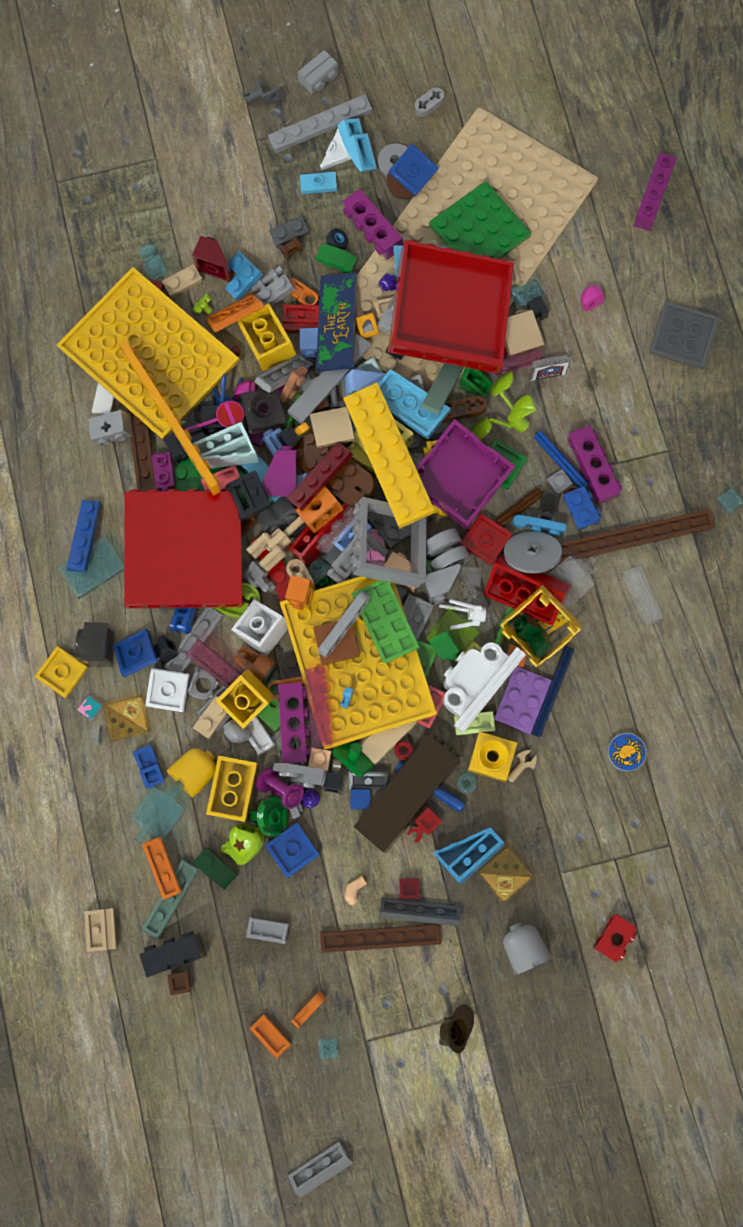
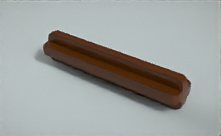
(519, 507)

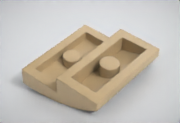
(332, 427)

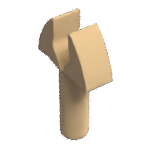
(522, 765)

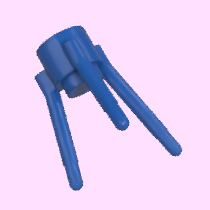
(223, 398)

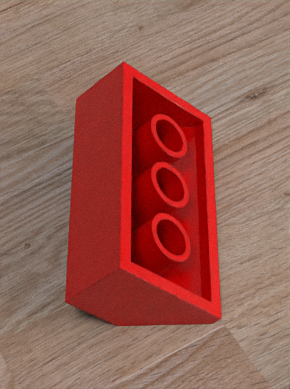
(514, 587)

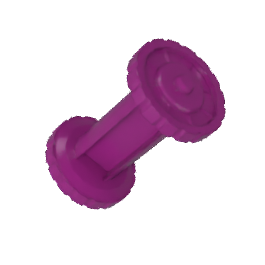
(290, 795)

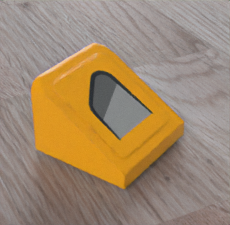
(367, 326)

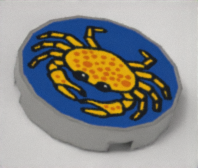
(626, 752)

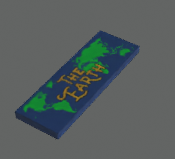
(337, 322)

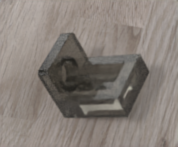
(548, 505)

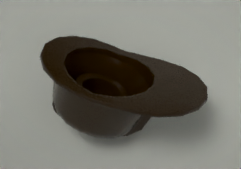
(457, 1029)

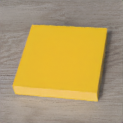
(61, 672)

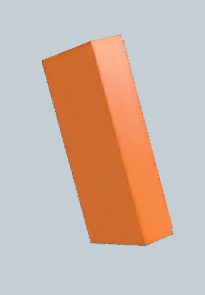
(270, 1035)

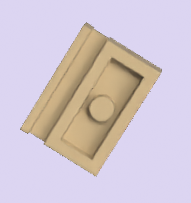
(100, 930)

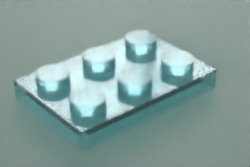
(102, 567)

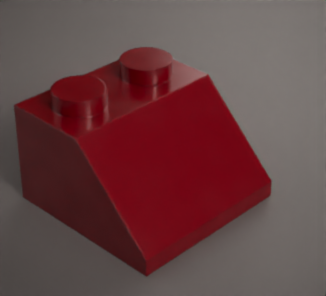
(210, 259)

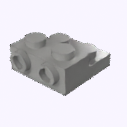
(301, 775)

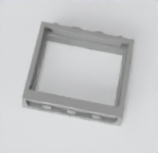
(359, 545)

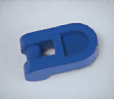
(187, 615)

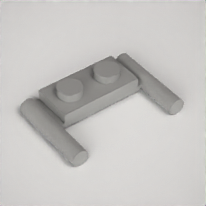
(342, 565)

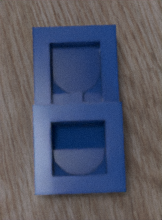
(149, 766)

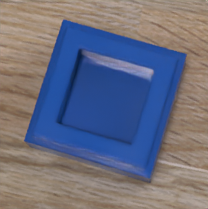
(360, 799)

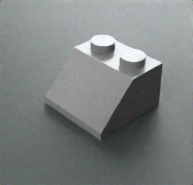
(440, 584)

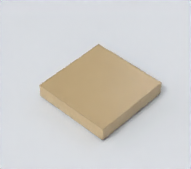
(522, 333)

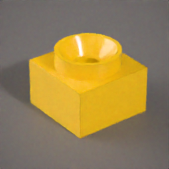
(255, 692)
(501, 747)

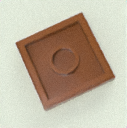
(345, 650)

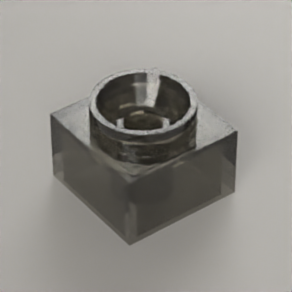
(262, 422)
(95, 644)

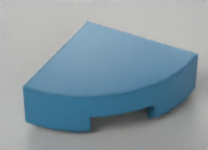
(348, 694)

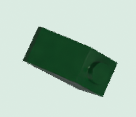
(215, 868)

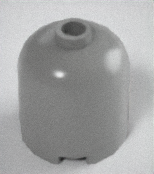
(525, 948)

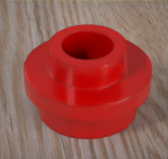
(399, 745)

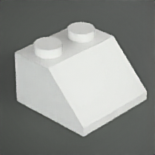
(260, 627)

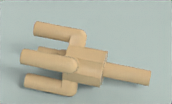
(274, 544)

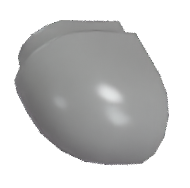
(235, 732)

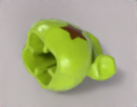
(243, 843)

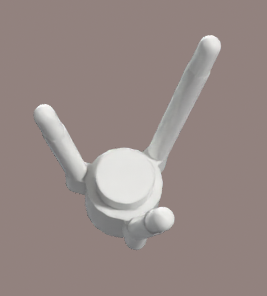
(475, 613)

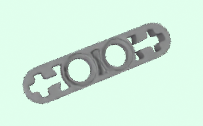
(344, 624)

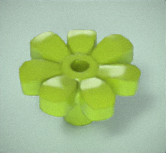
(203, 305)

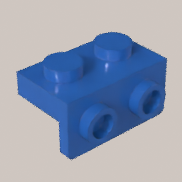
(581, 508)

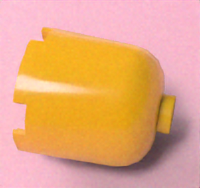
(194, 770)

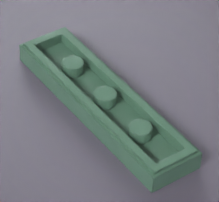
(441, 388)
(165, 909)

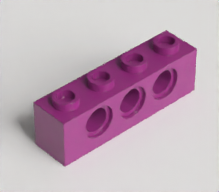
(655, 191)
(358, 203)
(600, 492)
(290, 754)

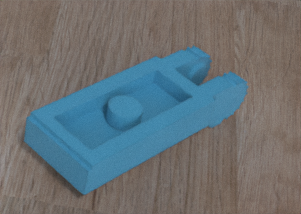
(538, 524)

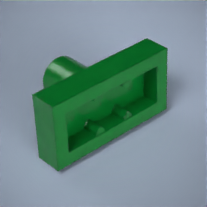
(353, 759)

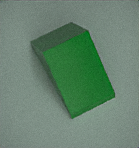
(475, 382)

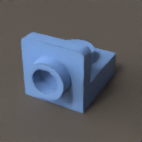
(271, 440)

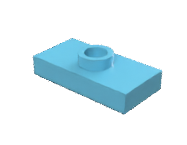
(318, 183)

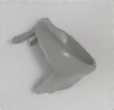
(200, 673)

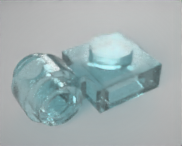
(153, 264)

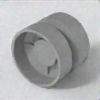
(443, 549)

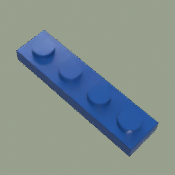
(84, 536)

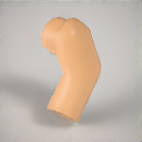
(352, 889)

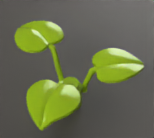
(516, 418)

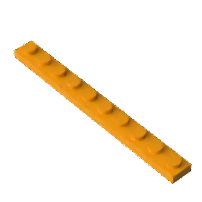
(173, 421)

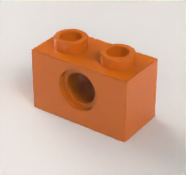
(328, 509)
(300, 592)

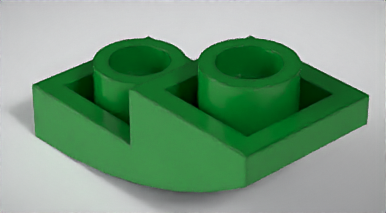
(336, 257)

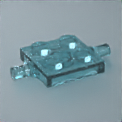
(158, 814)

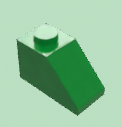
(446, 645)

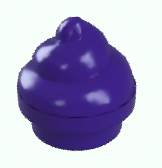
(387, 282)
(310, 798)

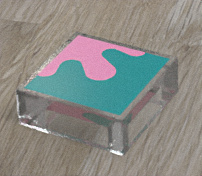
(90, 708)
(97, 734)

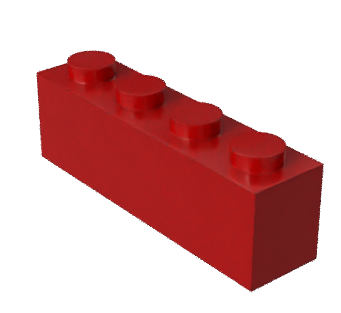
(306, 543)

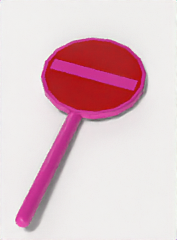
(227, 415)

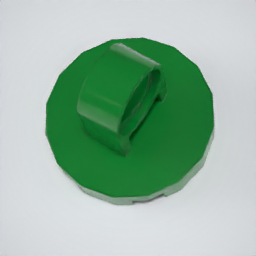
(270, 816)

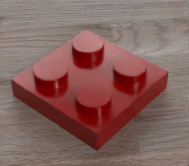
(486, 539)

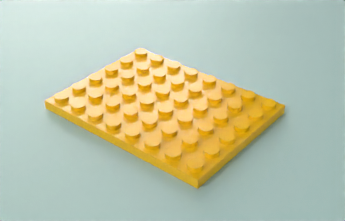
(170, 342)
(383, 694)

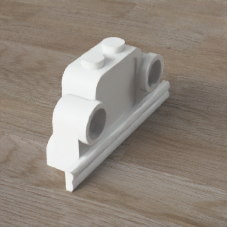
(477, 680)

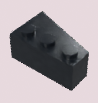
(172, 954)

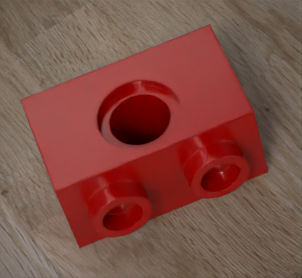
(604, 943)

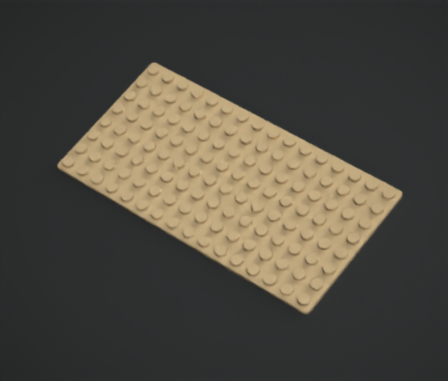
(528, 177)

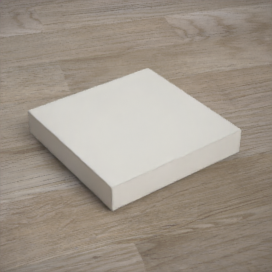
(167, 689)

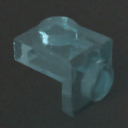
(526, 293)

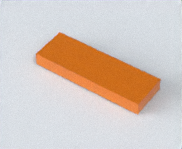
(162, 868)

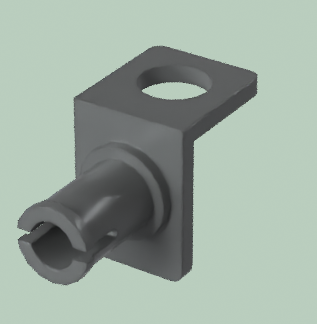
(258, 93)

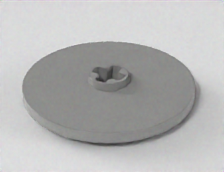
(532, 552)

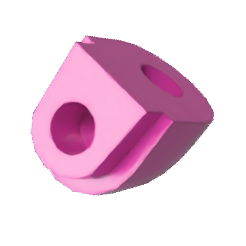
(591, 297)
(243, 387)

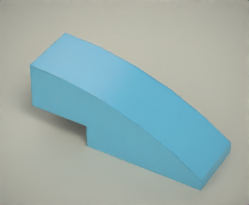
(357, 144)

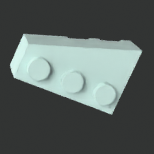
(227, 447)

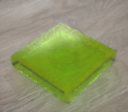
(463, 635)

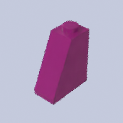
(282, 473)

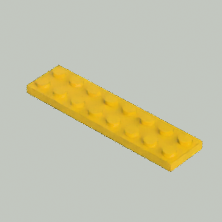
(389, 455)

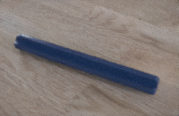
(552, 691)

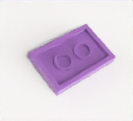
(522, 700)

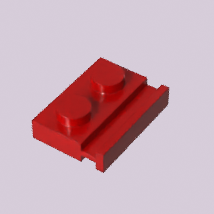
(300, 317)

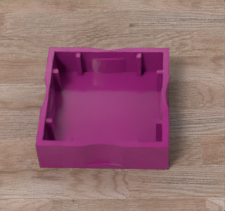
(462, 474)

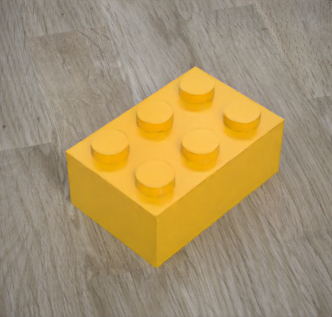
(266, 337)
(232, 789)

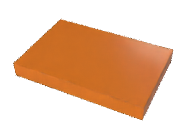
(234, 312)

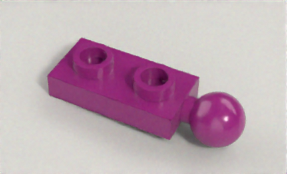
(163, 471)

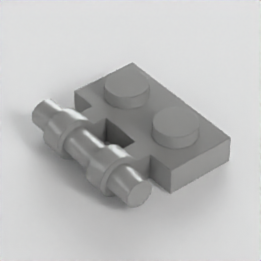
(275, 291)

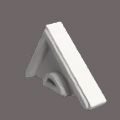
(336, 153)

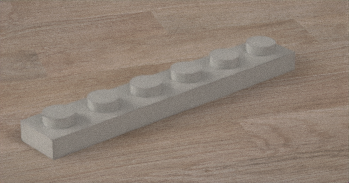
(319, 123)

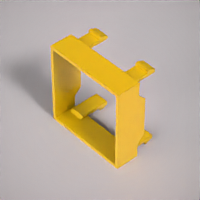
(574, 625)

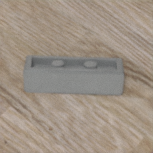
(319, 1169)

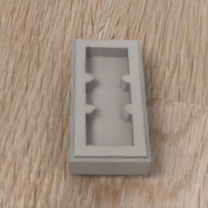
(267, 930)

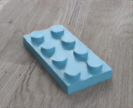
(405, 404)

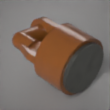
(260, 665)

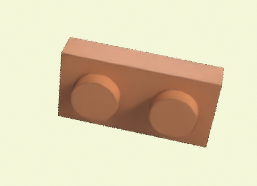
(291, 387)

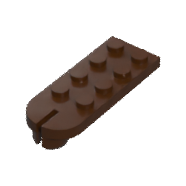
(345, 481)

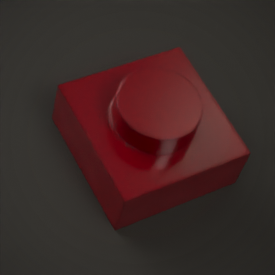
(409, 888)

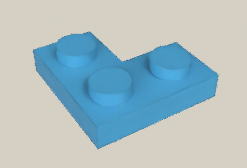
(246, 276)

